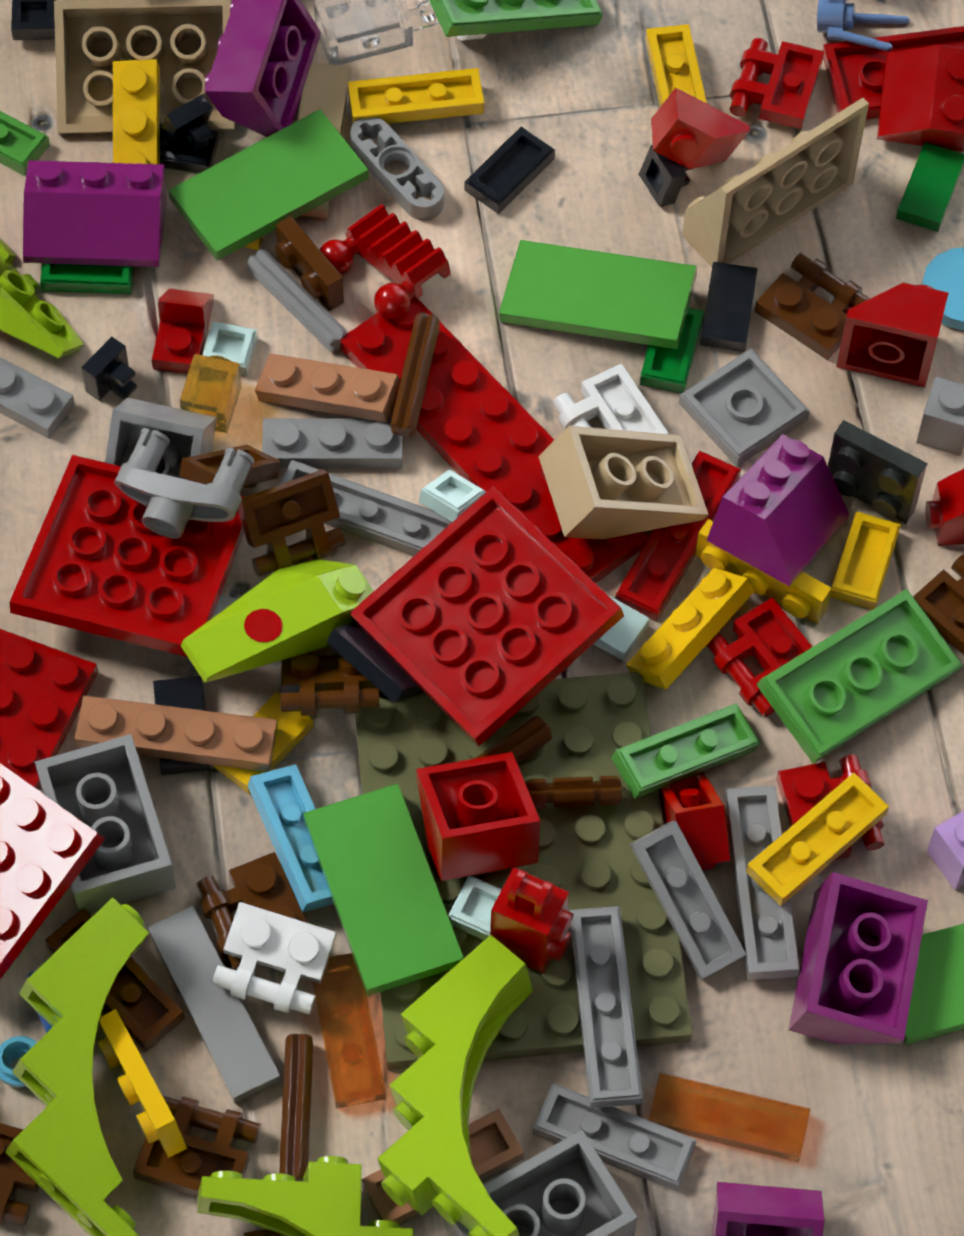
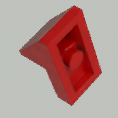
(181, 329)

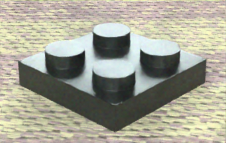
(876, 472)

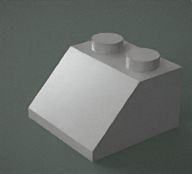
(188, 433)

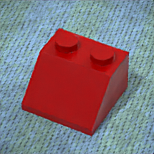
(923, 97)
(894, 334)
(478, 816)

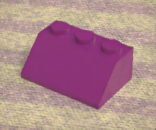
(263, 63)
(94, 213)
(780, 511)
(858, 963)

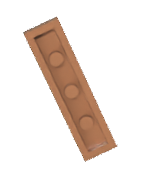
(179, 732)

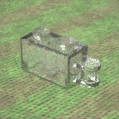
(369, 27)

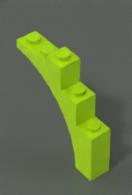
(433, 1097)
(318, 1206)

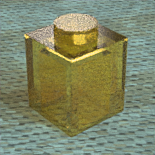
(212, 389)

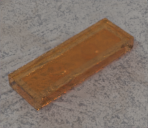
(348, 1034)
(730, 1117)

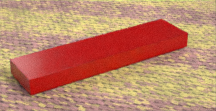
(673, 548)

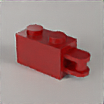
(532, 919)

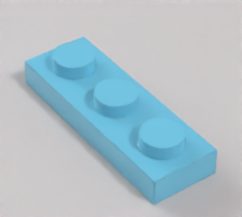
(281, 804)

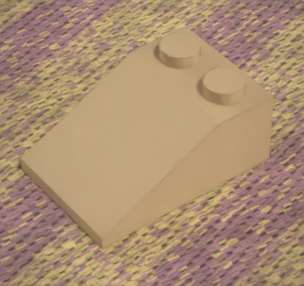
(620, 482)

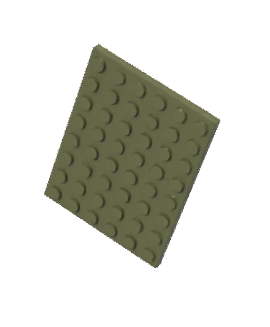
(578, 851)

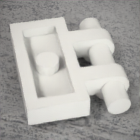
(613, 400)
(279, 944)

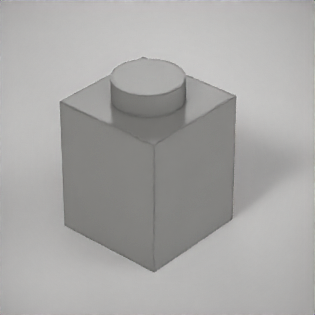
(944, 417)

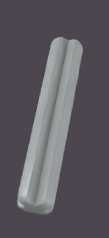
(296, 299)

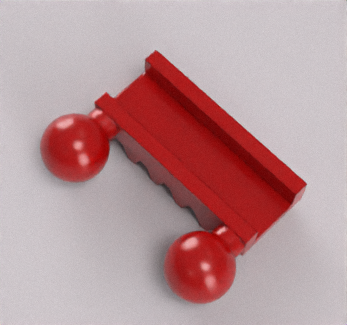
(395, 253)

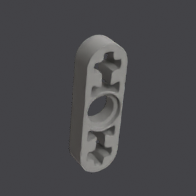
(401, 185)

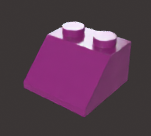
(766, 1211)

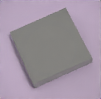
(743, 407)

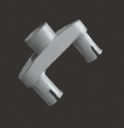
(177, 500)

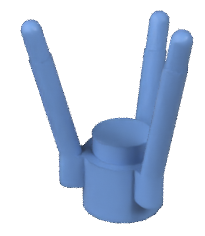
(838, 16)

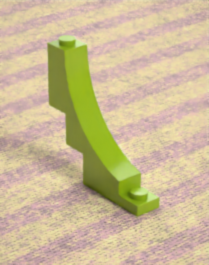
(65, 1142)

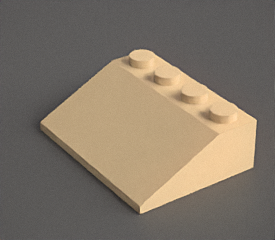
(97, 32)
(777, 188)

